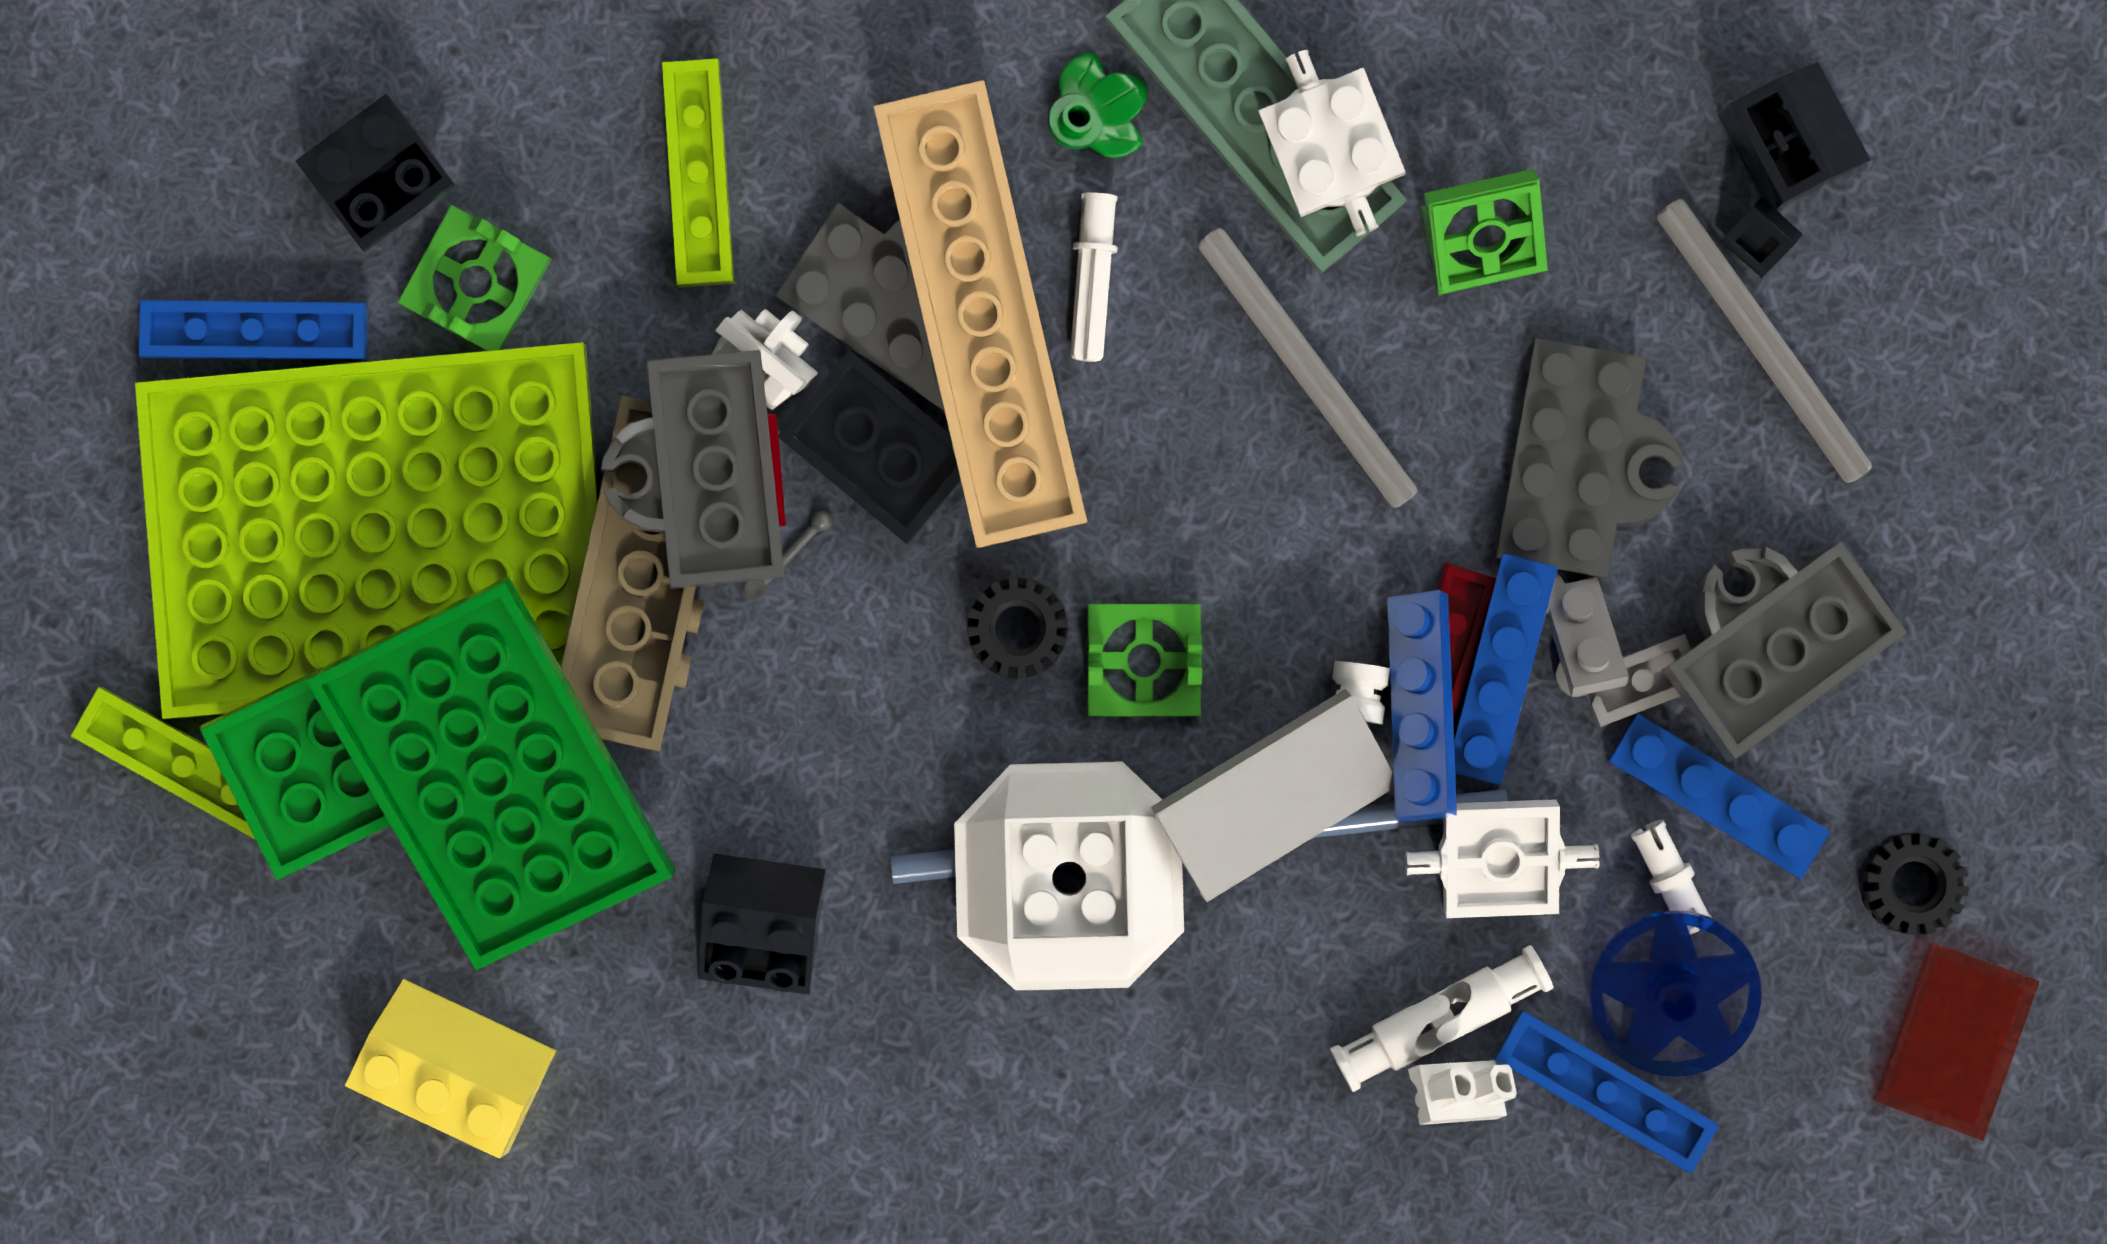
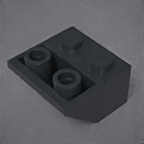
(1793, 135)
(375, 172)
(760, 923)

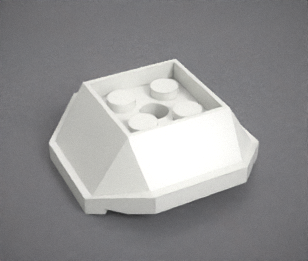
(1006, 888)

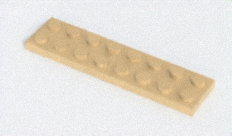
(980, 314)

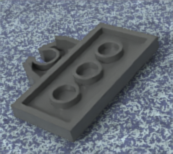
(866, 296)
(1582, 459)
(704, 470)
(1777, 642)

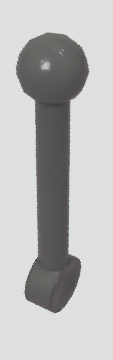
(820, 522)

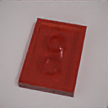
(1956, 1041)

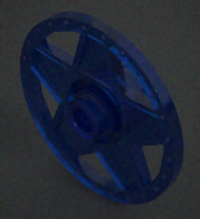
(1675, 993)

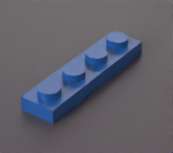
(253, 330)
(1502, 667)
(1422, 706)
(1718, 796)
(1606, 1091)

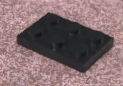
(875, 447)

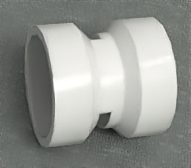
(1363, 683)

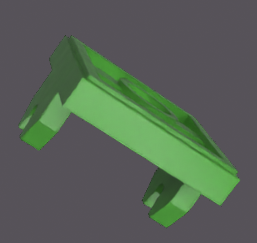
(460, 227)
(1523, 260)
(1184, 620)

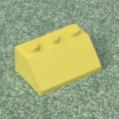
(451, 1068)

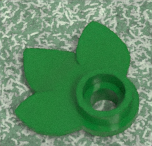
(1105, 104)

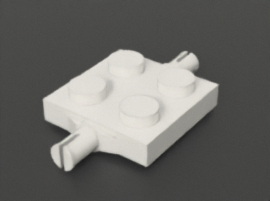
(1332, 142)
(1502, 859)

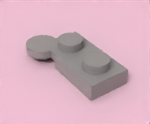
(1585, 637)
(1645, 685)

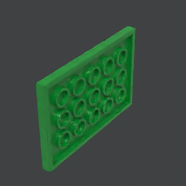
(491, 774)

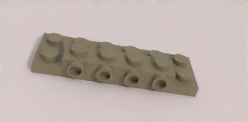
(626, 619)

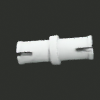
(1669, 872)

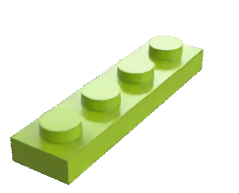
(698, 173)
(158, 754)

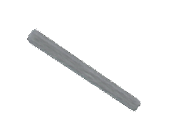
(1764, 341)
(1307, 368)

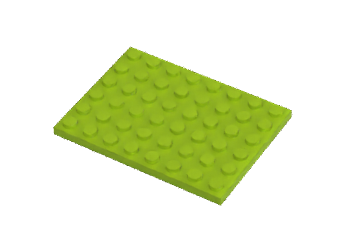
(353, 502)

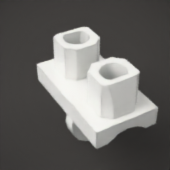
(779, 348)
(1462, 1091)

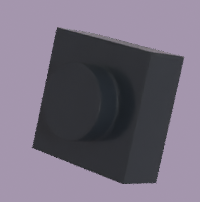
(1761, 237)

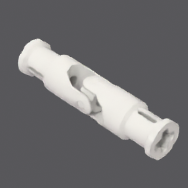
(1399, 1039)

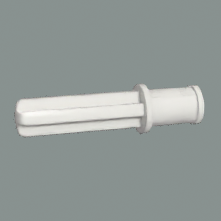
(1092, 276)

